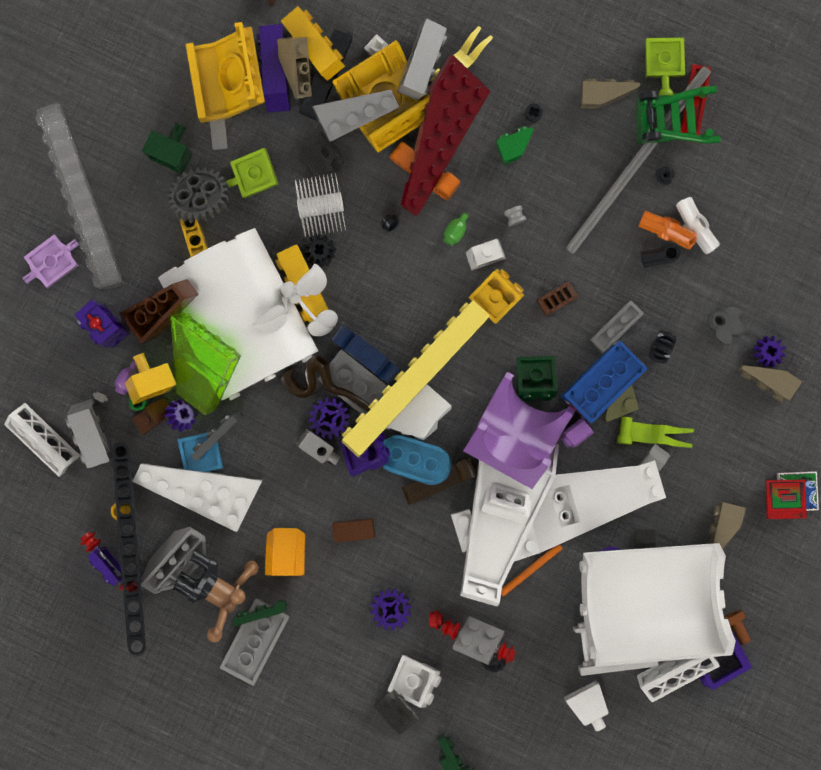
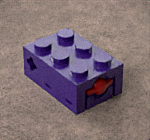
(101, 323)

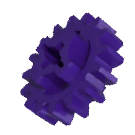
(333, 426)
(401, 617)

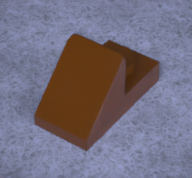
(151, 416)

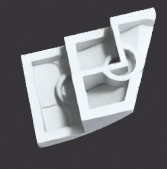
(421, 414)

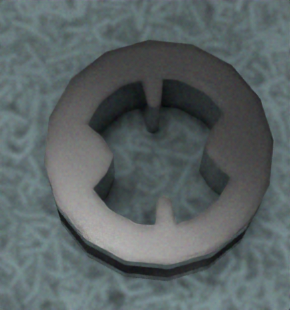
(532, 118)

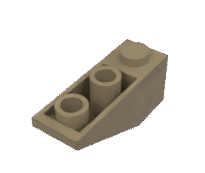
(295, 63)
(599, 94)
(778, 382)
(726, 523)

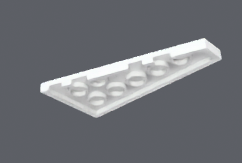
(208, 494)

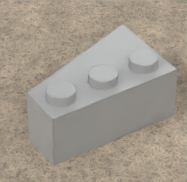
(88, 434)

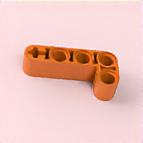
(446, 185)

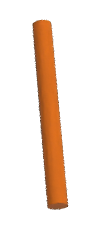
(531, 569)

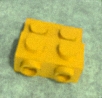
(497, 295)

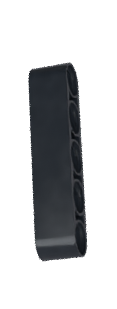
(319, 85)

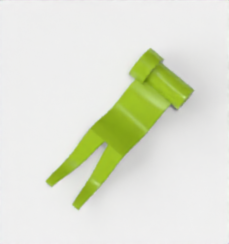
(649, 433)

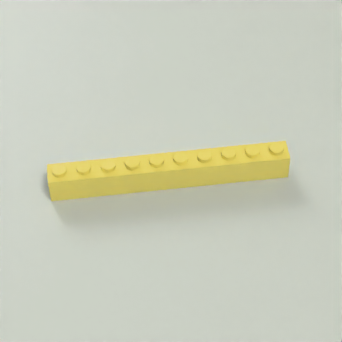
(415, 378)

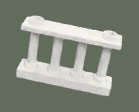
(588, 667)

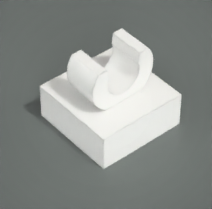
(375, 45)

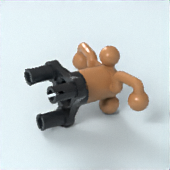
(214, 589)

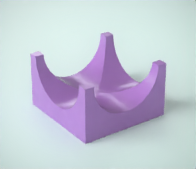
(516, 436)

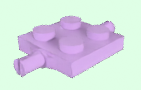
(51, 261)

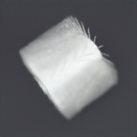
(319, 205)

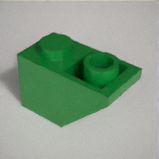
(513, 146)

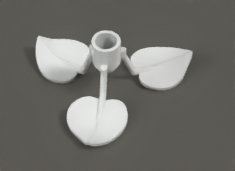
(311, 283)

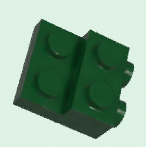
(536, 378)

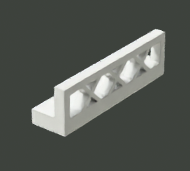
(38, 441)
(666, 670)

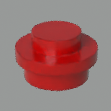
(436, 619)

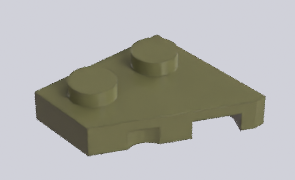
(622, 405)

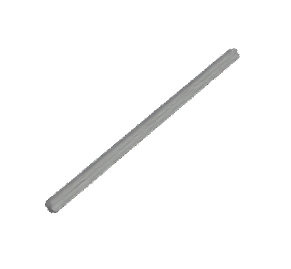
(629, 172)

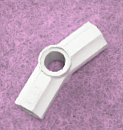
(698, 224)

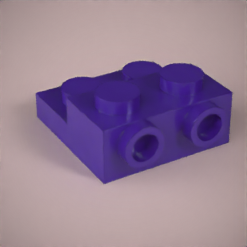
(372, 458)

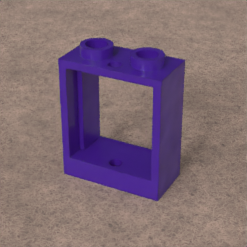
(742, 661)

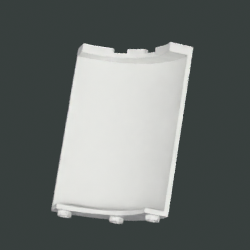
(234, 289)
(654, 604)

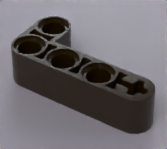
(459, 472)

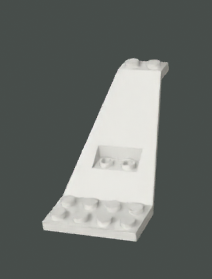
(589, 502)
(499, 528)

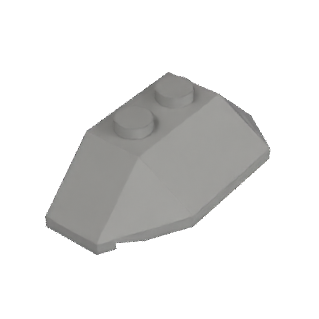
(172, 559)

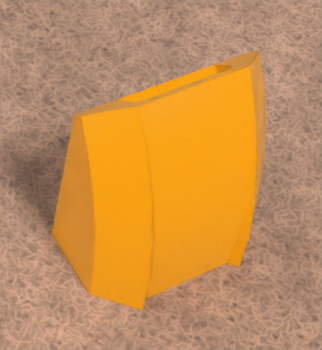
(285, 552)

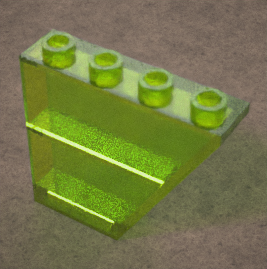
(200, 363)

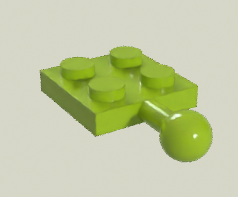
(664, 59)
(253, 173)

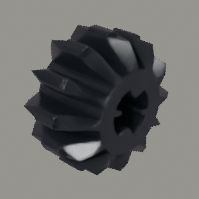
(319, 243)
(662, 347)

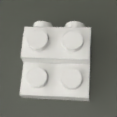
(415, 681)

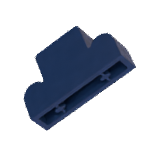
(366, 355)

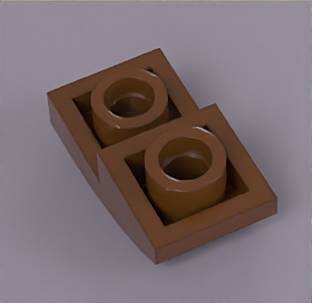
(353, 530)

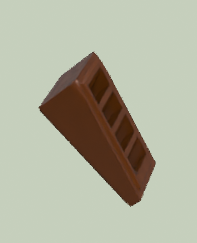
(542, 304)

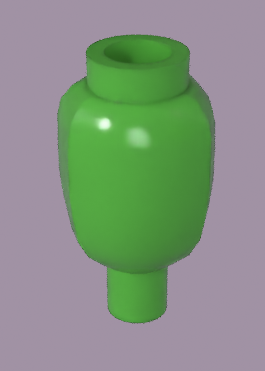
(455, 230)

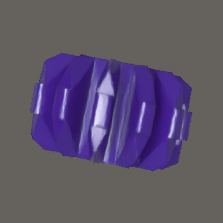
(766, 344)
(175, 417)

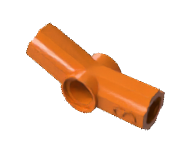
(668, 229)

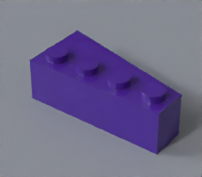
(274, 79)

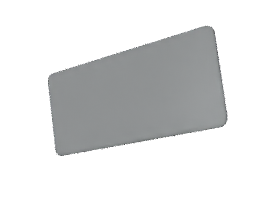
(218, 134)

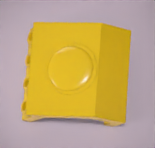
(378, 74)
(225, 75)

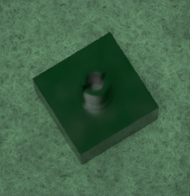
(168, 150)

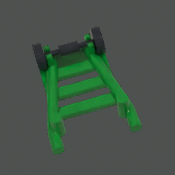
(645, 117)

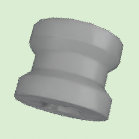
(515, 216)

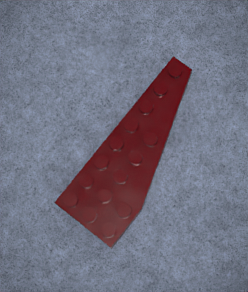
(451, 109)

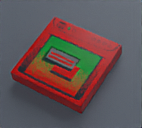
(785, 499)

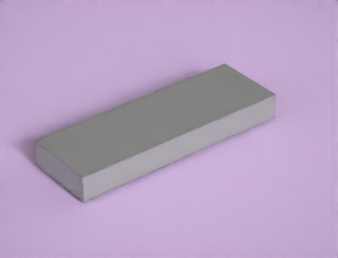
(616, 327)

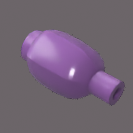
(123, 376)

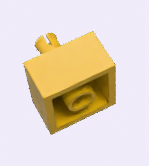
(149, 381)

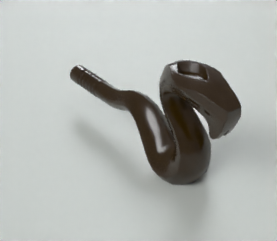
(318, 364)

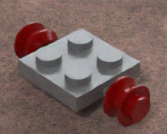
(478, 640)

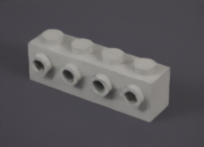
(422, 60)

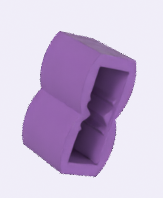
(576, 433)

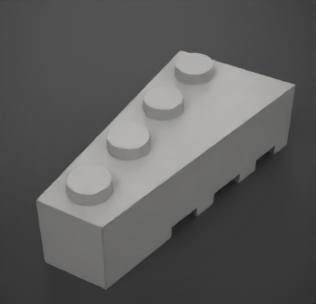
(349, 114)

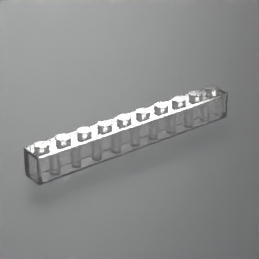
(79, 196)

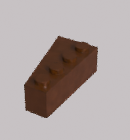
(154, 313)

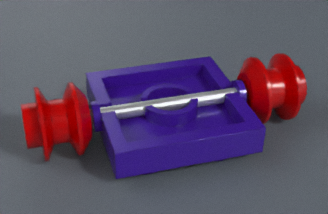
(104, 562)

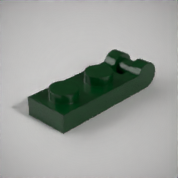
(260, 612)

